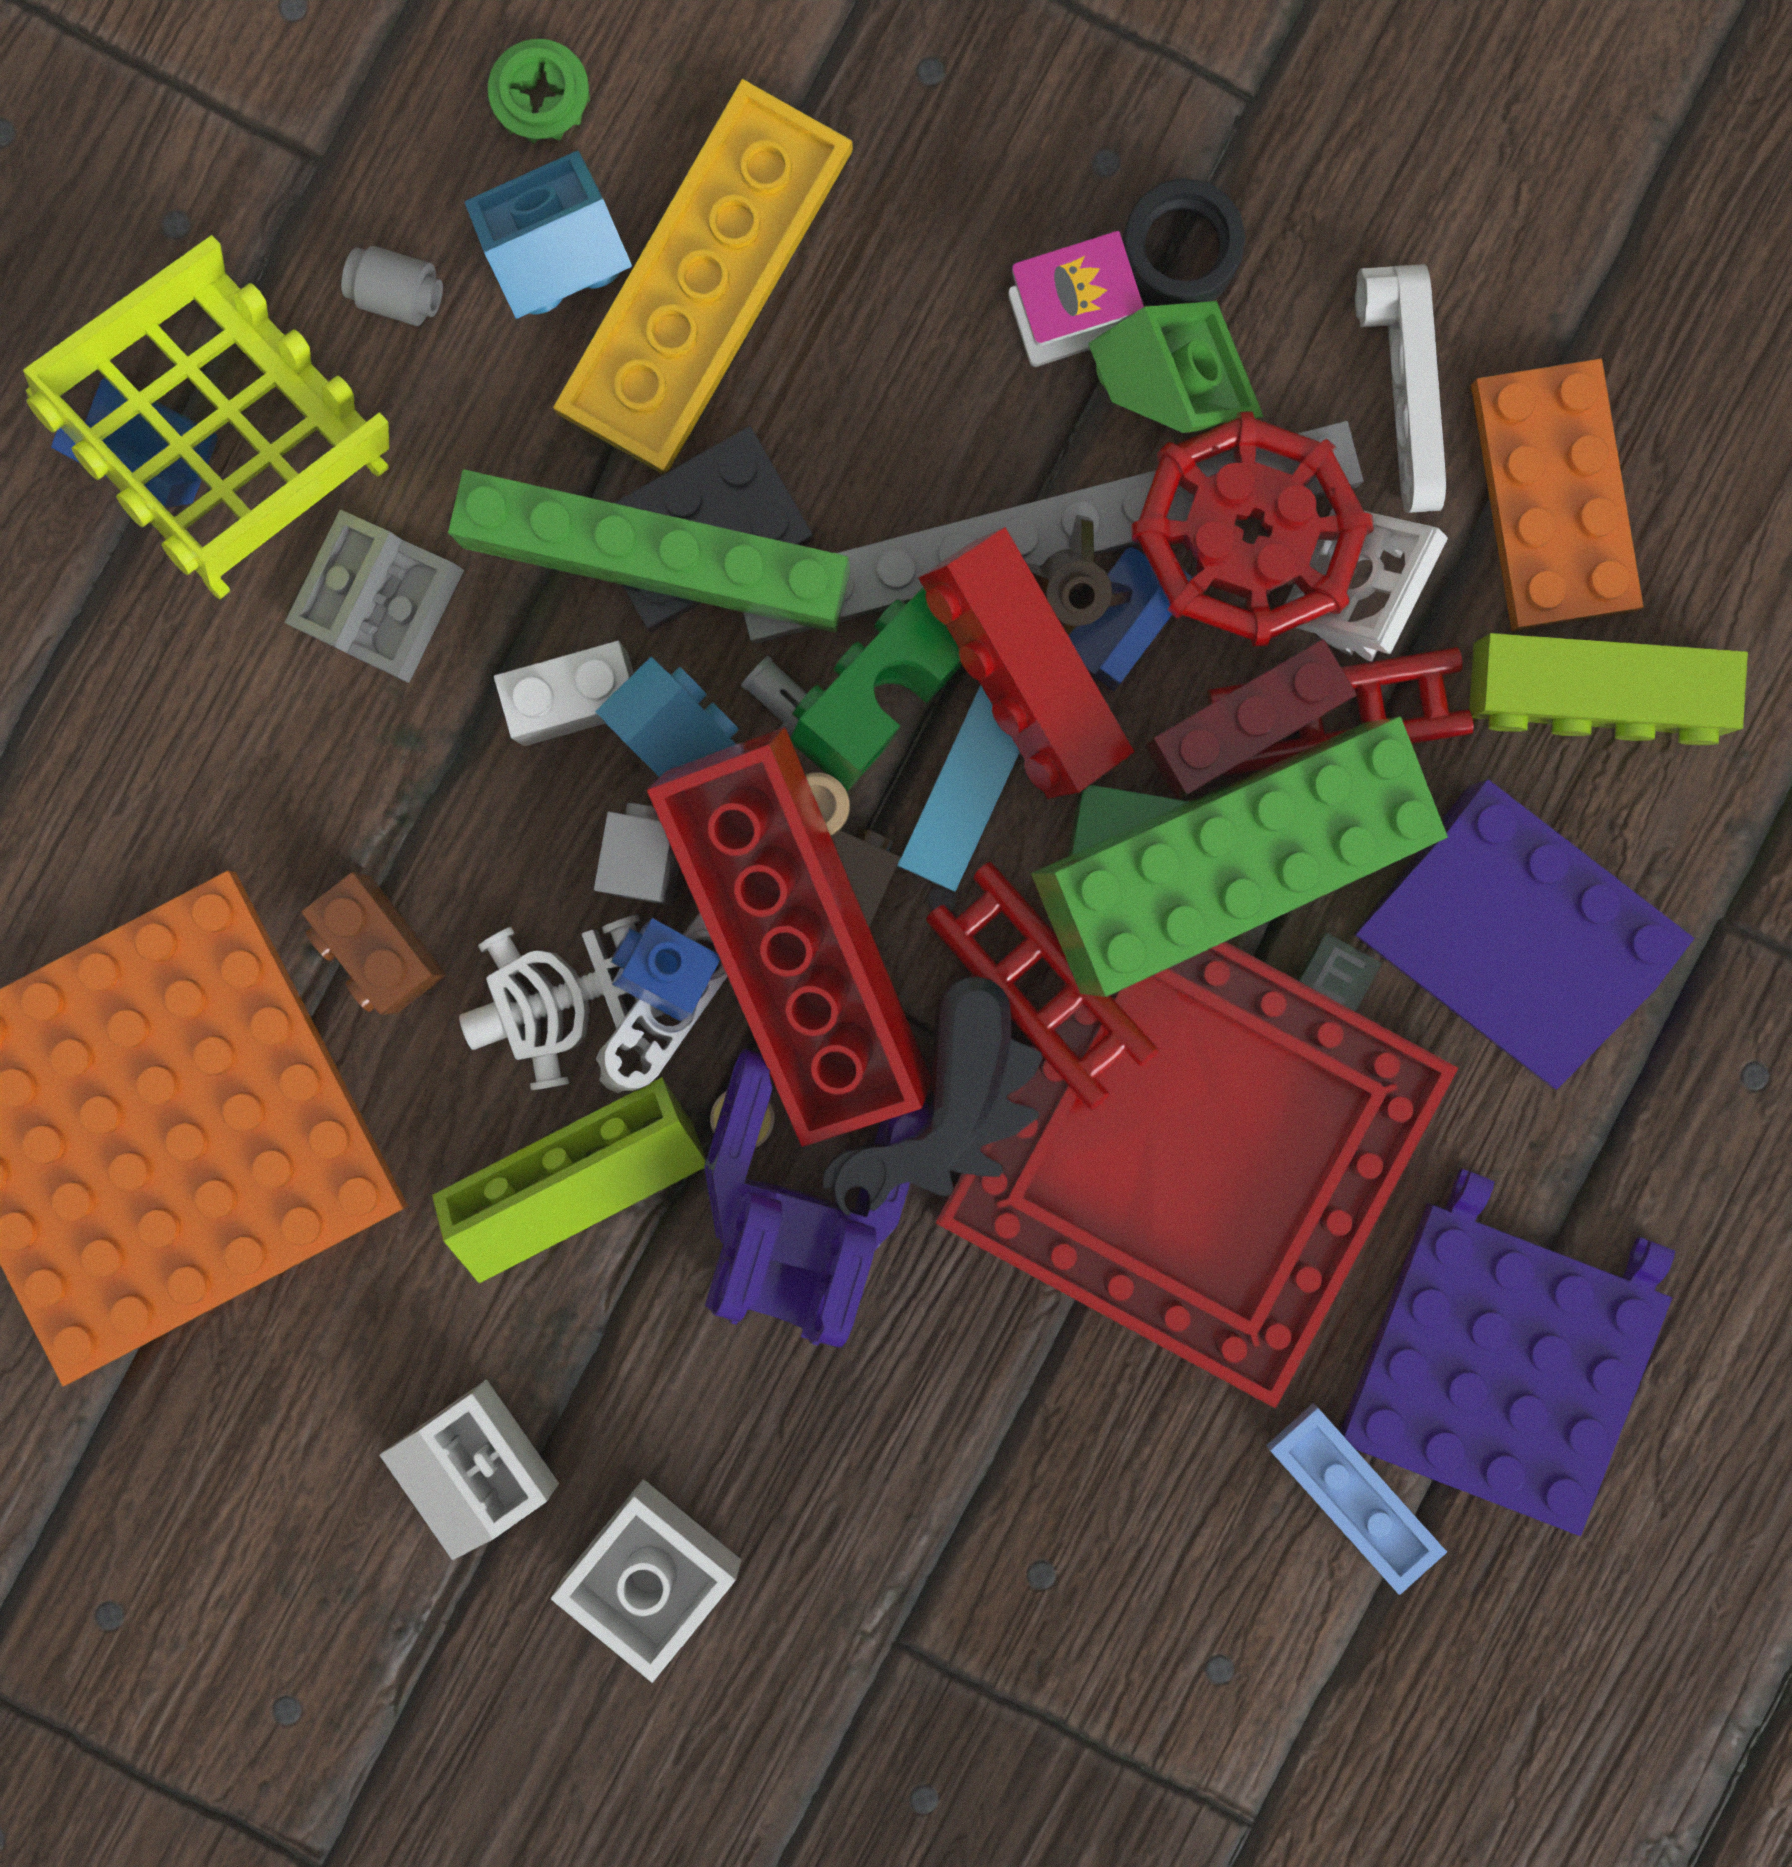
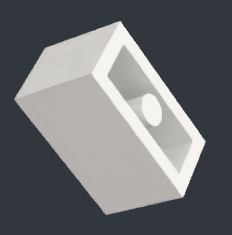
(561, 692)

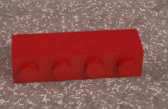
(1025, 665)

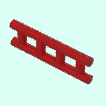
(1367, 682)
(1040, 1025)

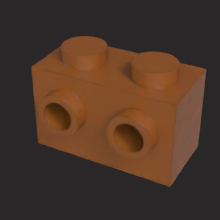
(372, 944)

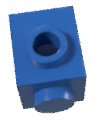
(663, 968)

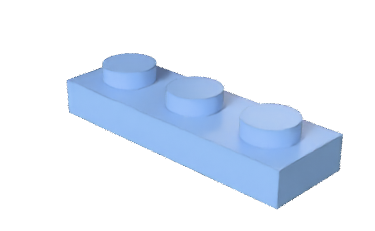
(1356, 1498)

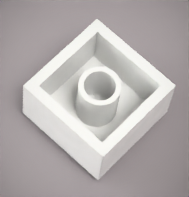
(647, 1580)

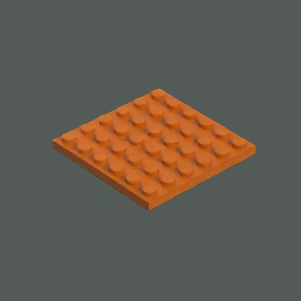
(169, 1130)

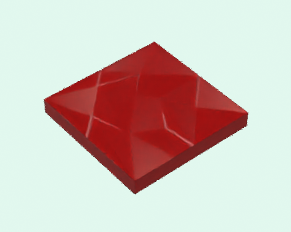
(1217, 1177)

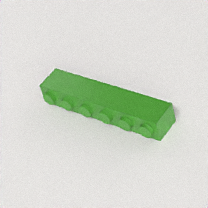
(649, 551)

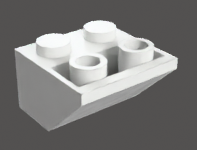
(470, 1471)

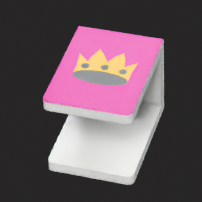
(1072, 297)

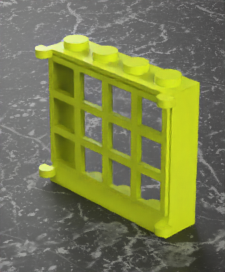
(285, 365)

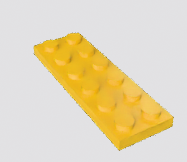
(703, 277)

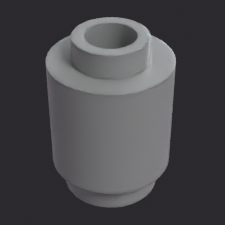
(392, 284)

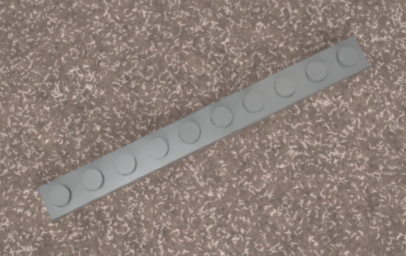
(1038, 529)

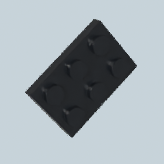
(721, 487)

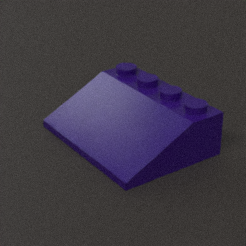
(1523, 934)

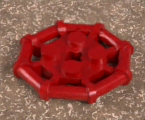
(1257, 492)

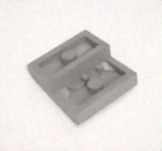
(374, 596)

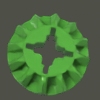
(520, 70)

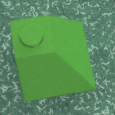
(1175, 367)

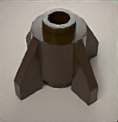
(1078, 566)

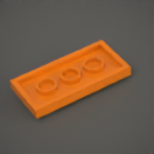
(1556, 494)

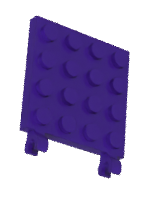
(1507, 1362)

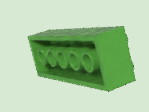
(1239, 856)

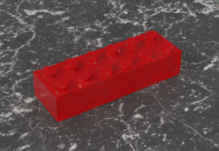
(792, 937)

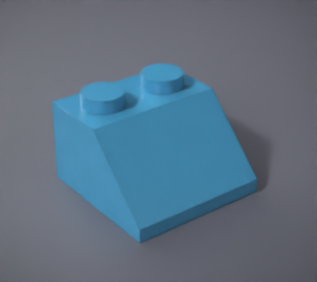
(548, 235)

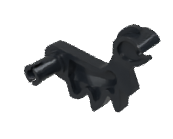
(971, 1077)

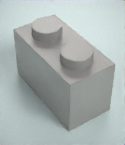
(637, 857)

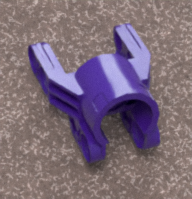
(783, 1246)

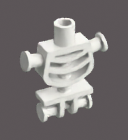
(506, 1018)

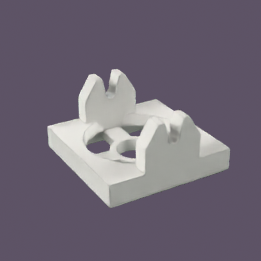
(1381, 631)

